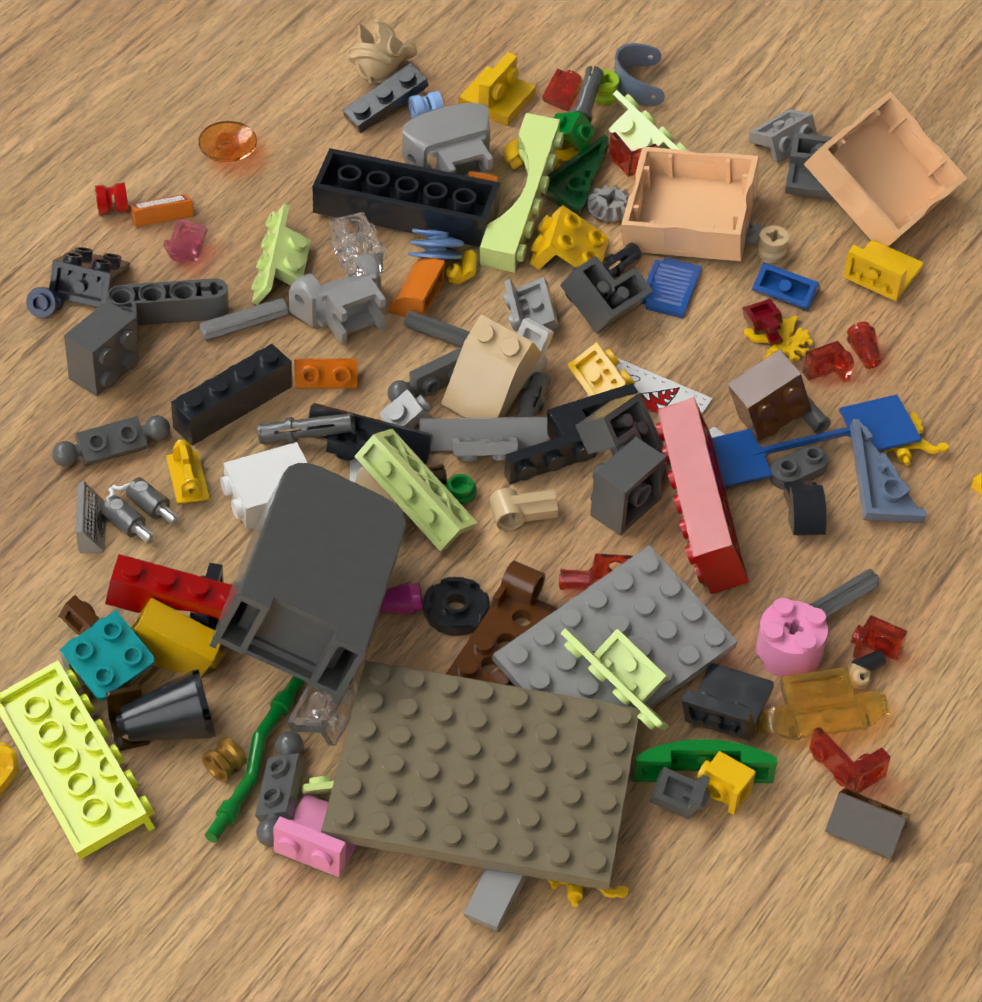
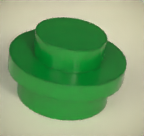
(462, 488)

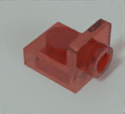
(563, 89)
(828, 359)
(879, 635)

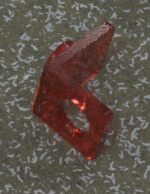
(623, 156)

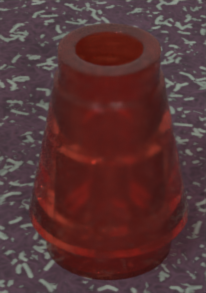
(864, 343)

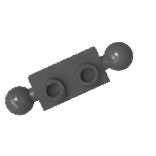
(427, 378)
(111, 441)
(280, 785)

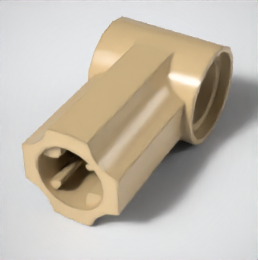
(514, 509)

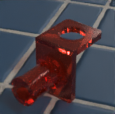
(583, 578)

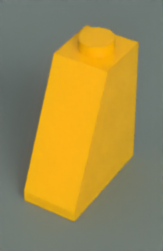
(176, 639)

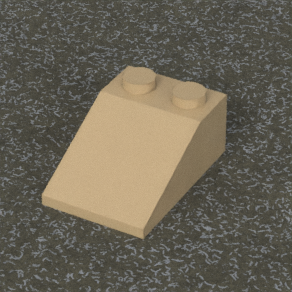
(489, 371)

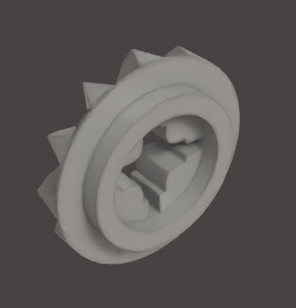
(598, 203)

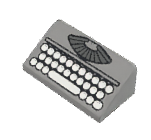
(89, 521)

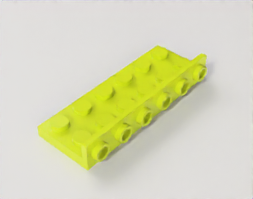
(73, 760)

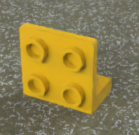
(881, 269)

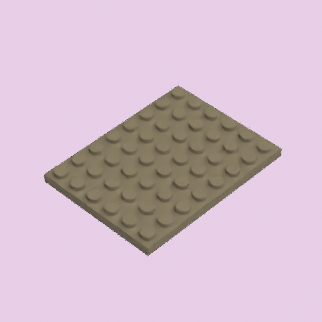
(483, 775)

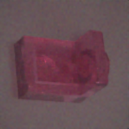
(186, 241)

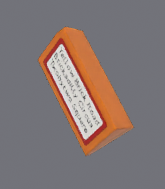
(161, 210)

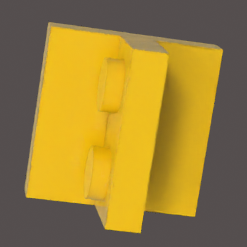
(500, 90)

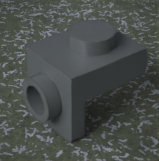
(680, 793)

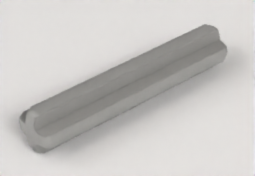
(243, 319)

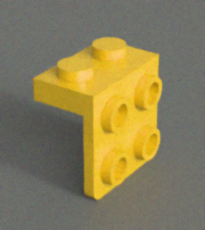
(569, 238)

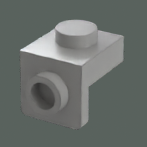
(407, 410)

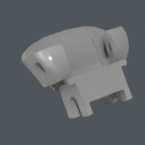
(452, 133)
(343, 303)

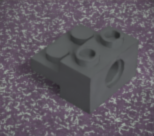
(800, 179)

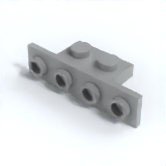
(484, 436)

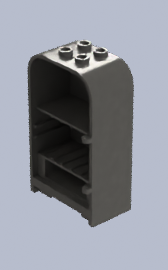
(313, 578)

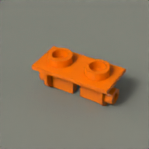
(325, 372)

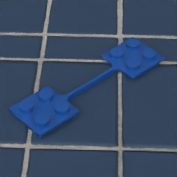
(745, 461)

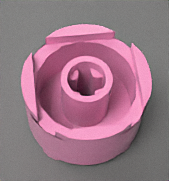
(791, 637)

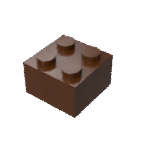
(769, 395)

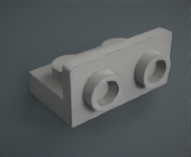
(779, 132)

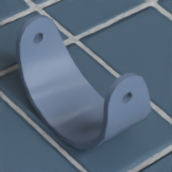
(637, 55)

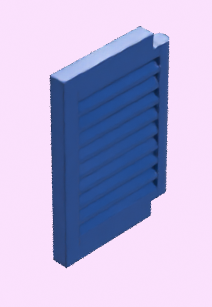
(671, 286)

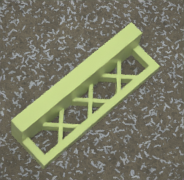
(392, 466)

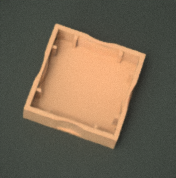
(885, 171)
(691, 203)

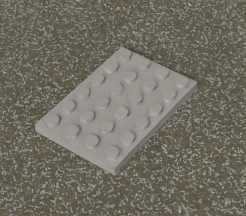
(647, 606)

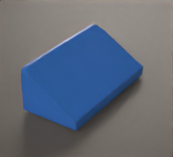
(786, 286)

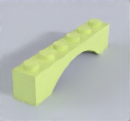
(505, 237)

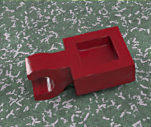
(764, 317)

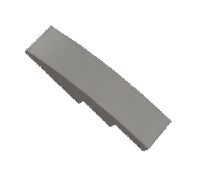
(493, 897)

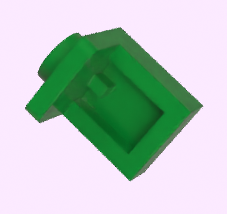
(576, 129)

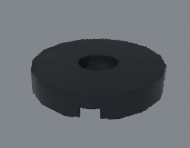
(450, 620)

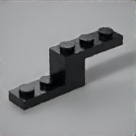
(565, 443)

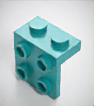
(107, 655)

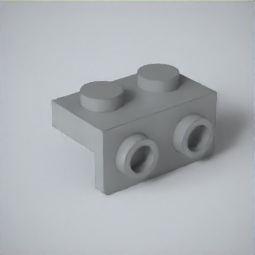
(531, 302)

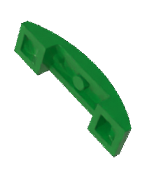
(691, 754)

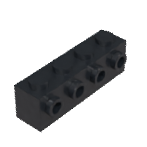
(231, 394)

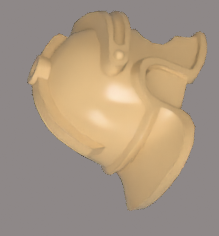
(380, 59)

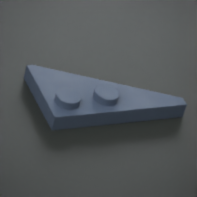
(880, 488)

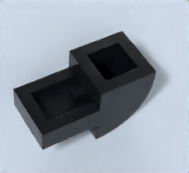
(806, 507)

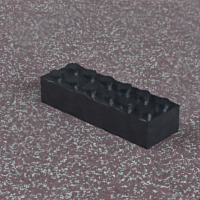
(405, 196)

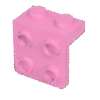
(304, 842)

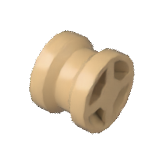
(773, 244)

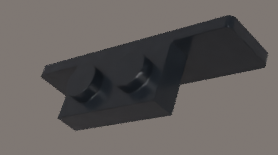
(348, 444)

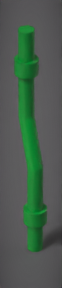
(230, 809)

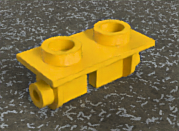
(186, 474)

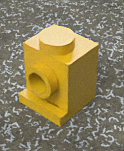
(728, 780)

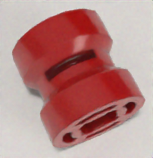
(104, 198)

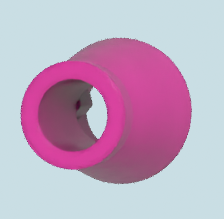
(403, 599)

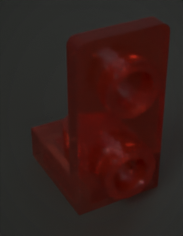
(853, 776)

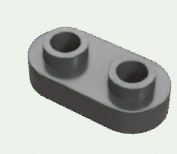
(804, 463)

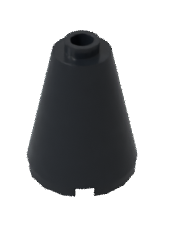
(169, 712)

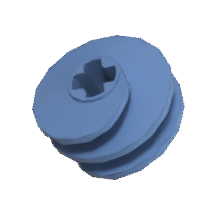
(436, 245)

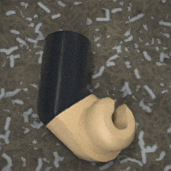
(861, 668)

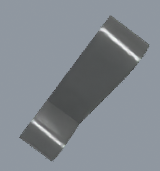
(172, 301)

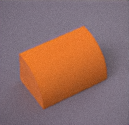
(419, 287)

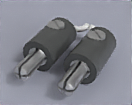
(145, 497)

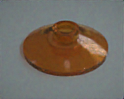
(227, 141)

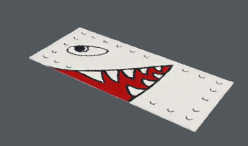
(659, 391)

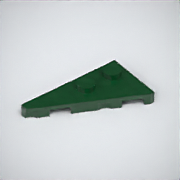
(574, 179)

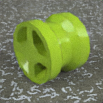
(608, 85)

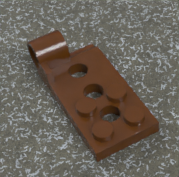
(511, 601)

